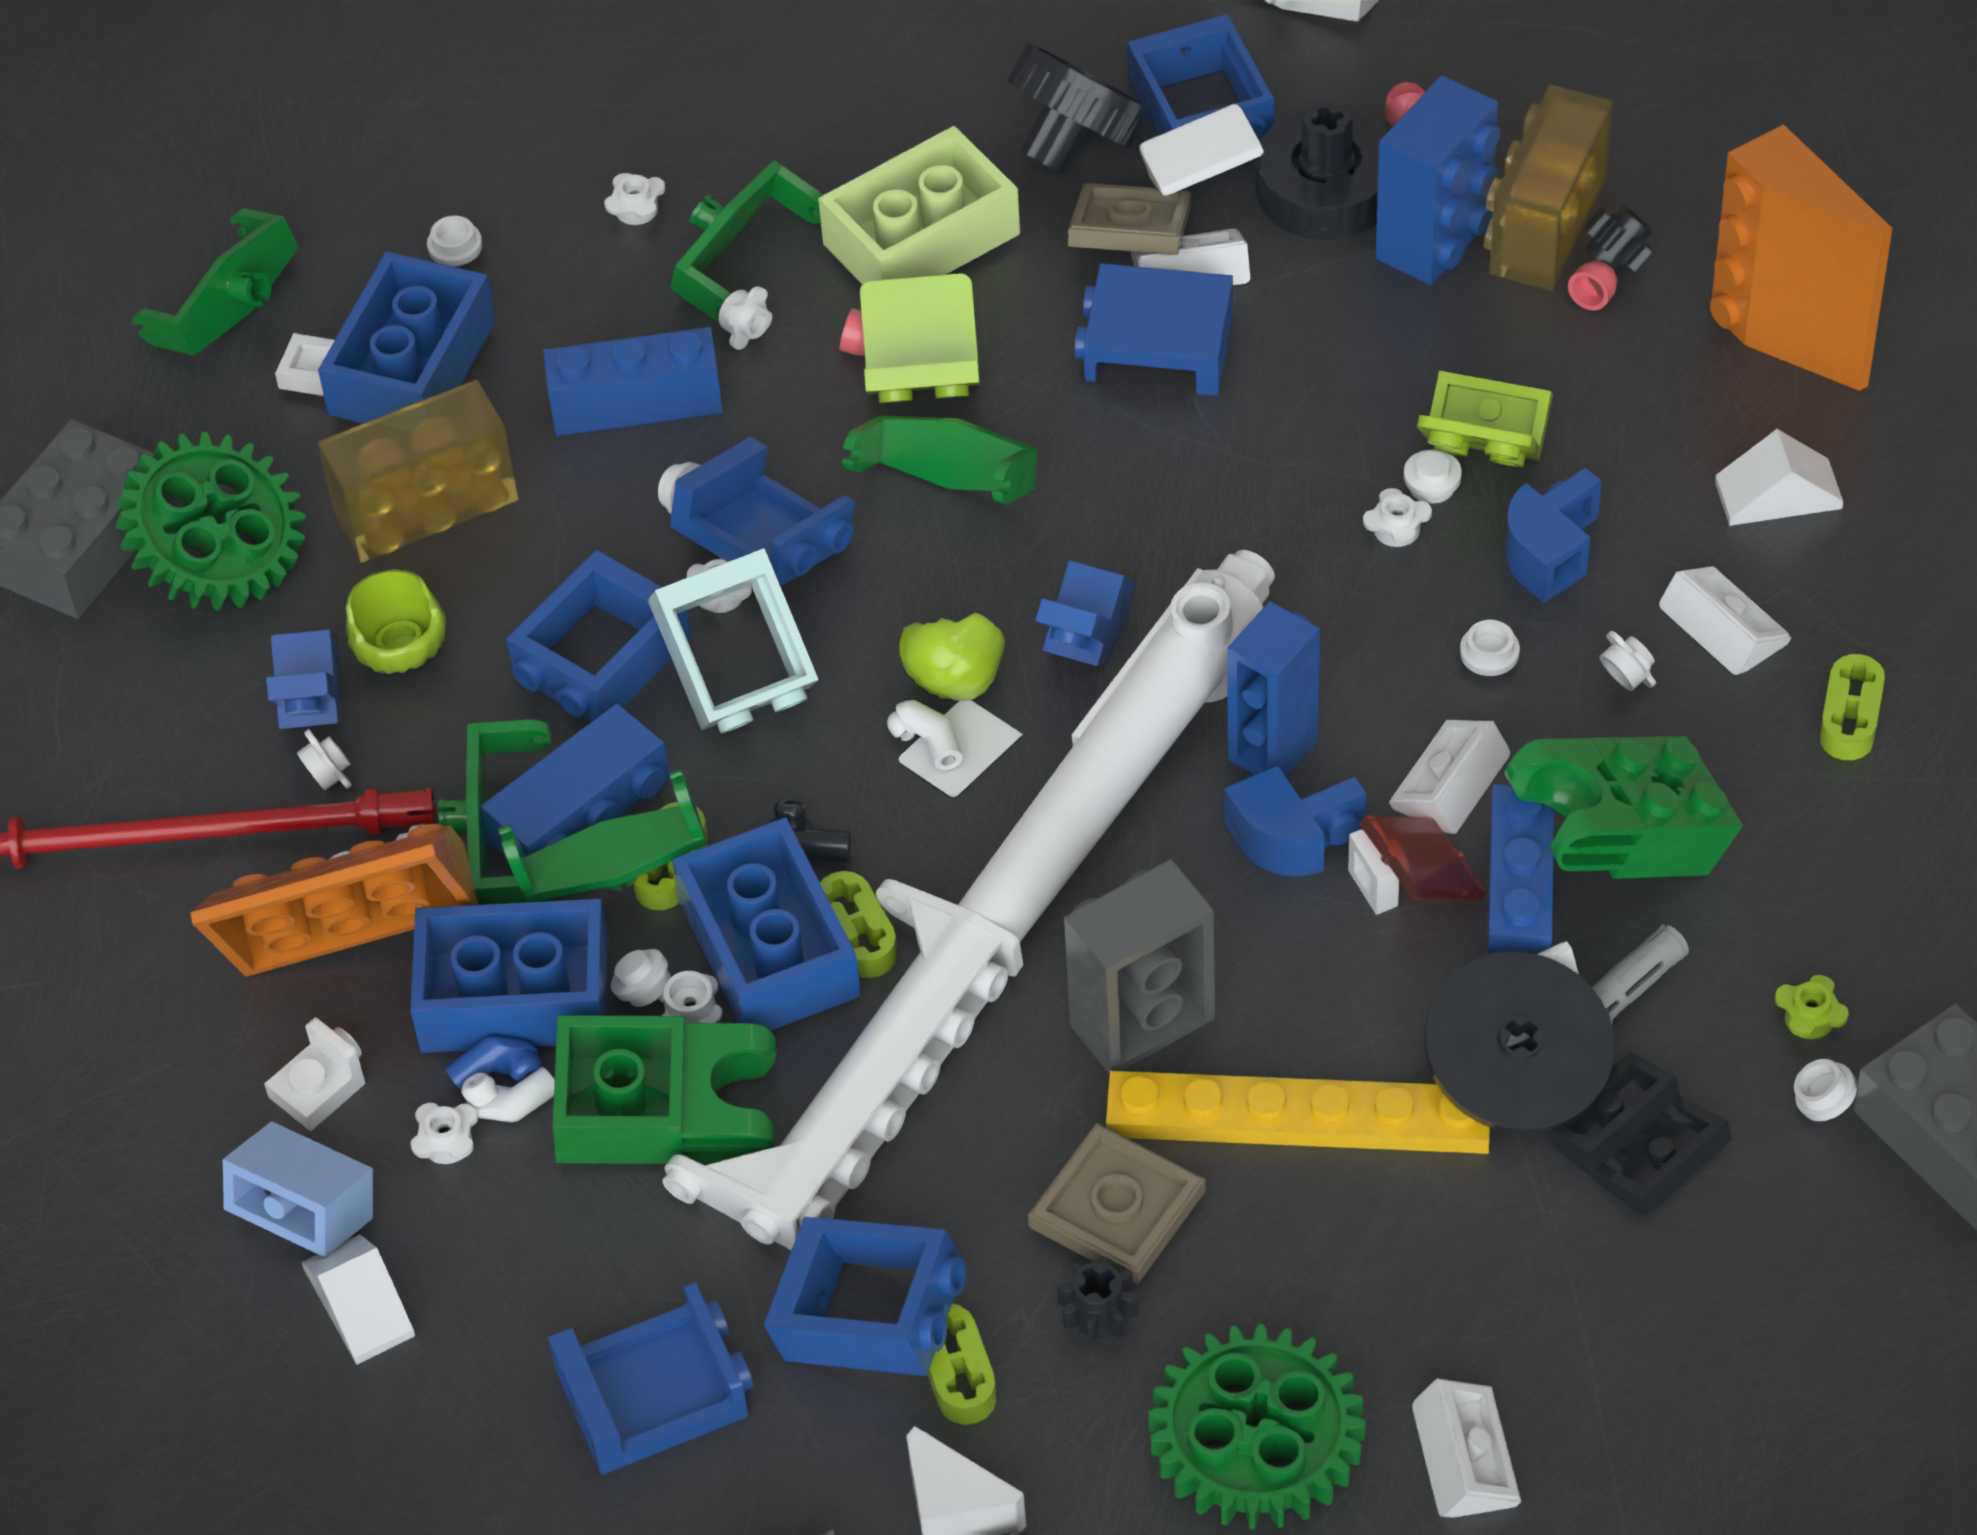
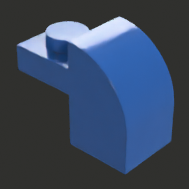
(1546, 536)
(1086, 614)
(305, 679)
(1287, 832)

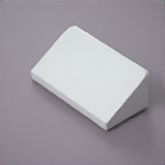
(1200, 149)
(1207, 252)
(1722, 619)
(1452, 773)
(1465, 1449)

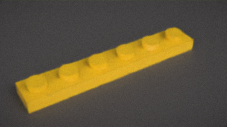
(1290, 1112)

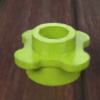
(1811, 1021)

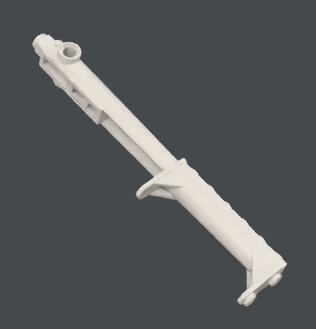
(977, 943)

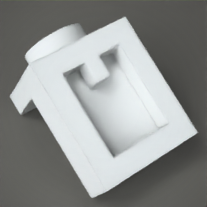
(318, 1076)

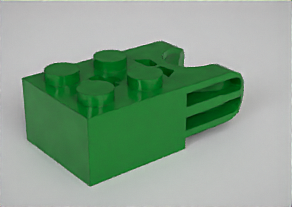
(1628, 804)
(650, 1089)

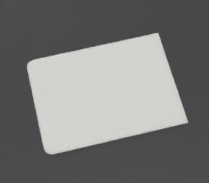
(981, 742)

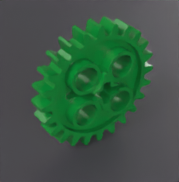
(210, 521)
(1238, 1472)

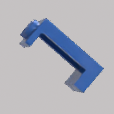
(1157, 322)
(740, 510)
(653, 1382)

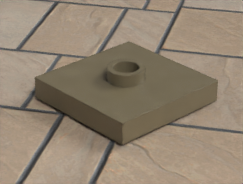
(1129, 219)
(1116, 1202)

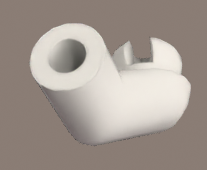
(916, 718)
(505, 1102)

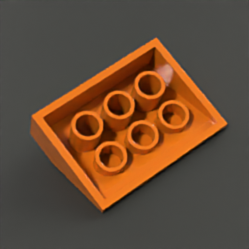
(1799, 260)
(336, 901)

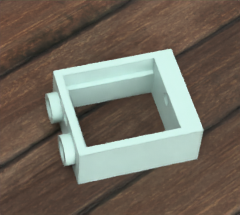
(714, 583)

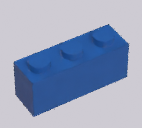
(632, 381)
(1273, 691)
(580, 783)
(1519, 874)

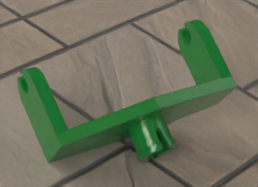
(723, 225)
(229, 287)
(946, 454)
(466, 814)
(607, 851)

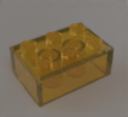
(1548, 186)
(418, 470)

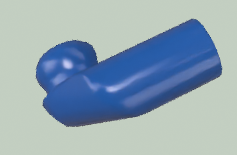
(496, 1055)

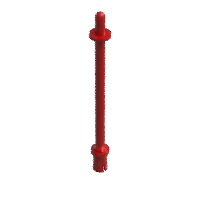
(370, 812)

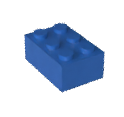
(1436, 180)
(406, 338)
(767, 927)
(506, 971)

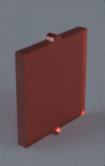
(1422, 858)

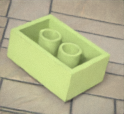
(921, 212)

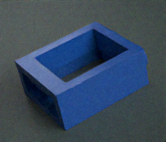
(1211, 48)
(618, 592)
(811, 1275)

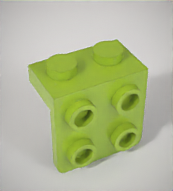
(919, 337)
(1487, 416)

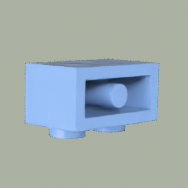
(298, 1189)

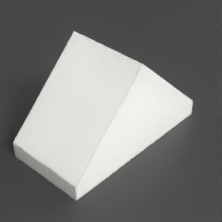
(1777, 481)
(360, 1298)
(958, 1494)

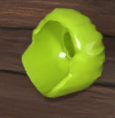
(394, 621)
(953, 657)

